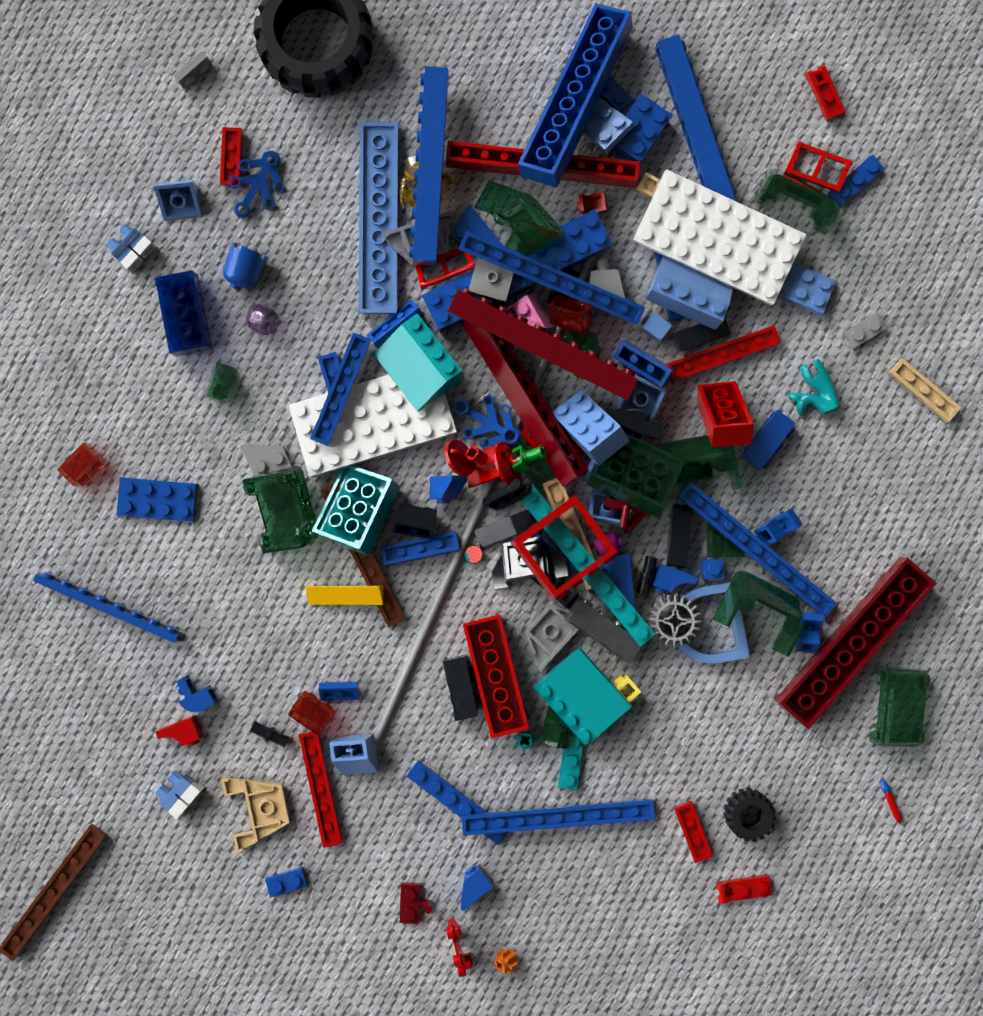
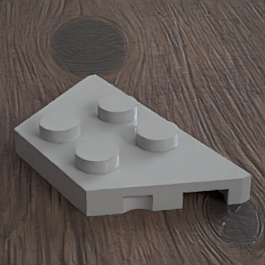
(401, 238)
(266, 458)
(548, 634)

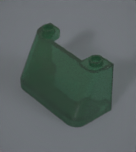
(823, 203)
(283, 508)
(900, 707)

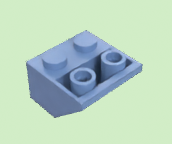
(354, 754)

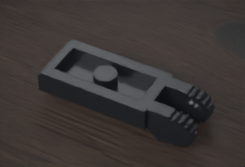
(507, 495)

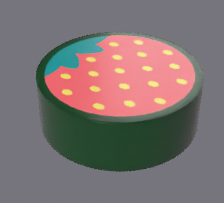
(473, 554)

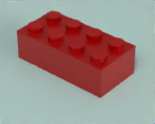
(724, 414)

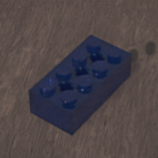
(173, 307)

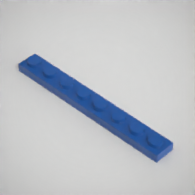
(100, 602)

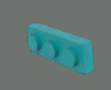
(570, 765)

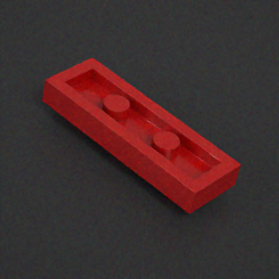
(230, 155)
(693, 831)

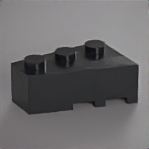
(461, 687)

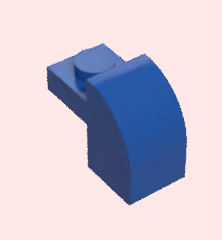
(778, 526)
(809, 637)
(194, 700)

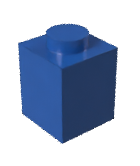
(712, 568)

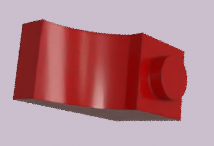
(185, 731)

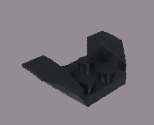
(512, 567)

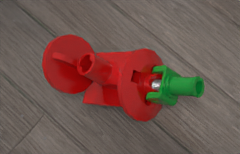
(491, 463)

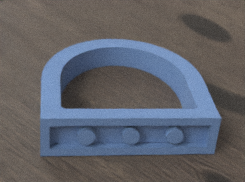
(741, 647)

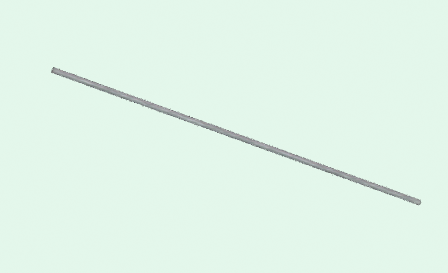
(456, 559)

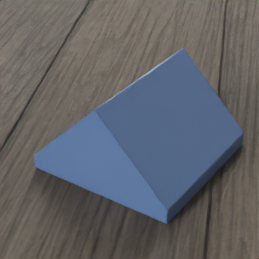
(178, 200)
(600, 512)

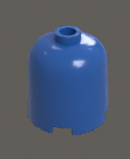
(243, 267)

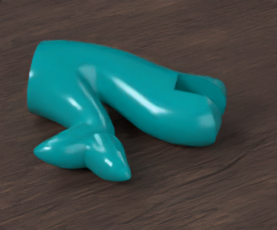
(823, 385)

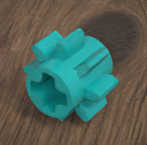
(524, 744)

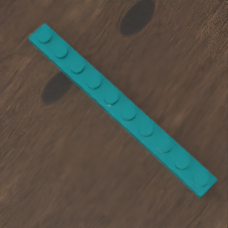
(581, 559)

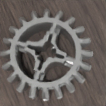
(684, 620)

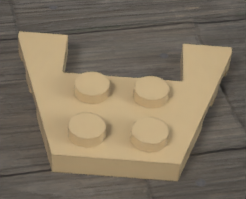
(265, 805)

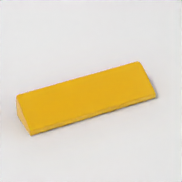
(345, 595)

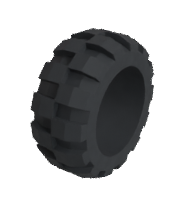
(319, 76)

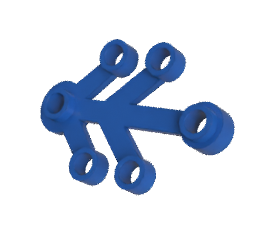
(258, 181)
(490, 424)

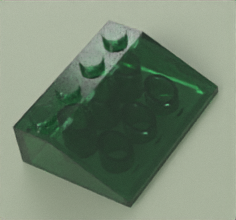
(638, 476)

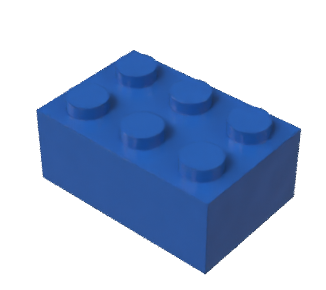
(649, 123)

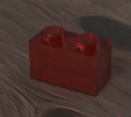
(570, 314)
(81, 465)
(312, 713)

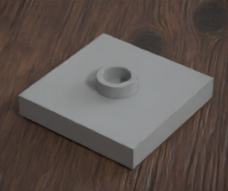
(491, 281)

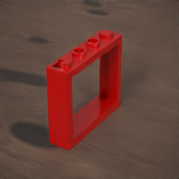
(518, 544)

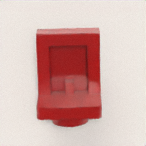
(594, 201)

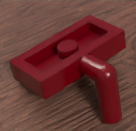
(615, 504)
(411, 903)

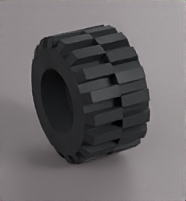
(757, 828)

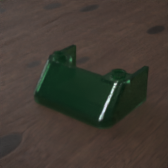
(528, 219)
(700, 449)
(749, 589)

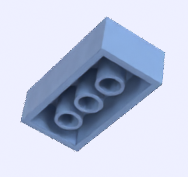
(590, 427)

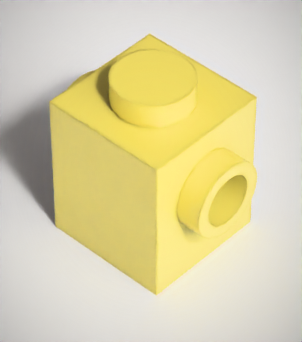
(627, 688)

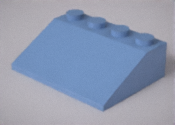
(690, 293)

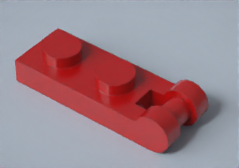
(825, 93)
(744, 888)

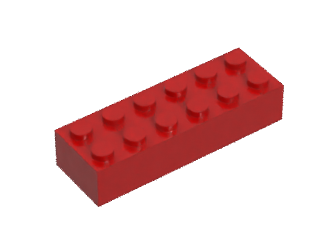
(496, 676)

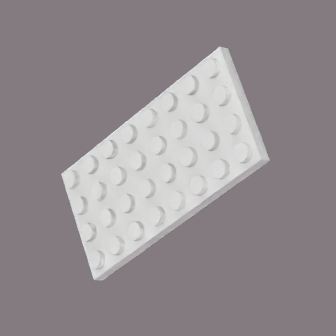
(719, 237)
(372, 425)

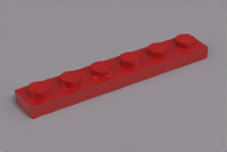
(724, 353)
(320, 789)

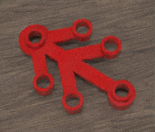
(461, 960)

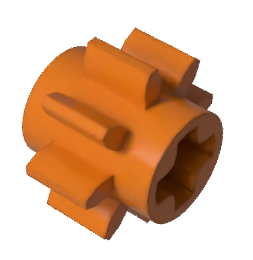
(506, 961)

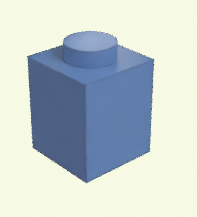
(655, 326)

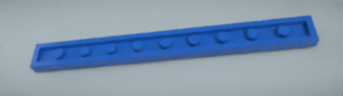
(551, 277)
(756, 549)
(557, 817)

